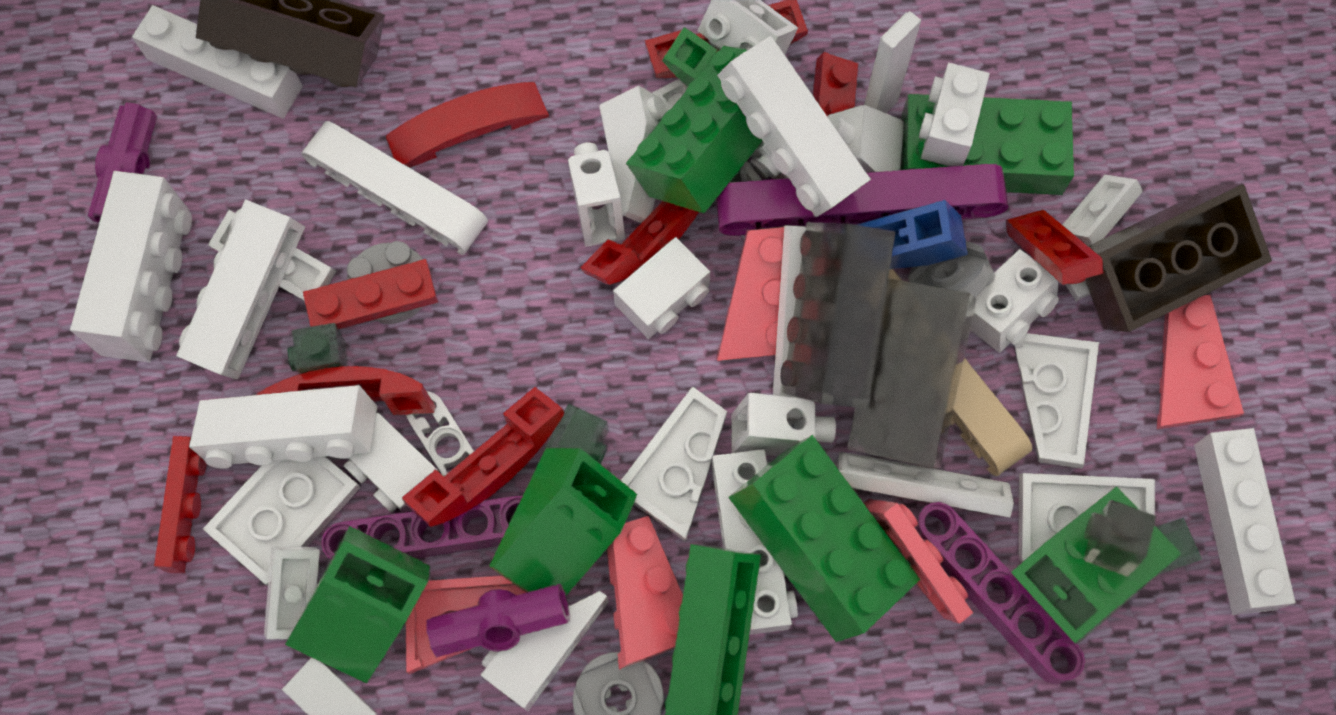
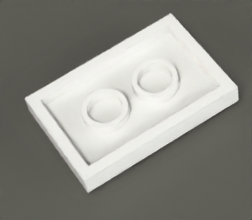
(282, 508)

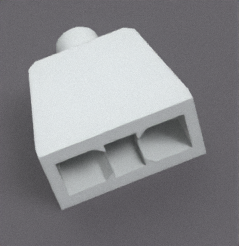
(871, 137)
(593, 186)
(777, 424)

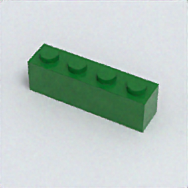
(713, 631)

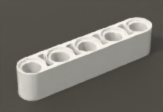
(396, 186)

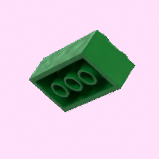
(1021, 135)
(696, 143)
(825, 539)

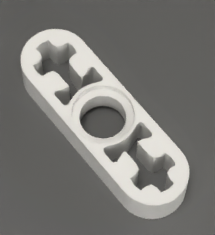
(422, 427)

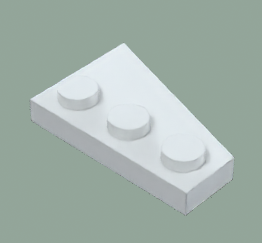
(1058, 395)
(676, 463)
(1054, 501)

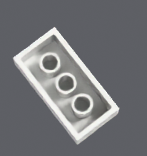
(132, 267)

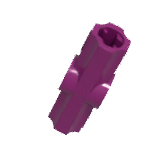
(124, 152)
(498, 620)

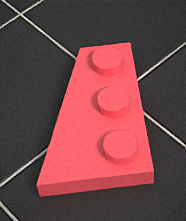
(754, 303)
(1196, 368)
(942, 591)
(644, 593)
(442, 598)

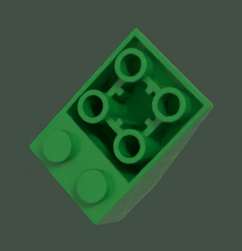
(562, 521)
(1080, 592)
(359, 605)

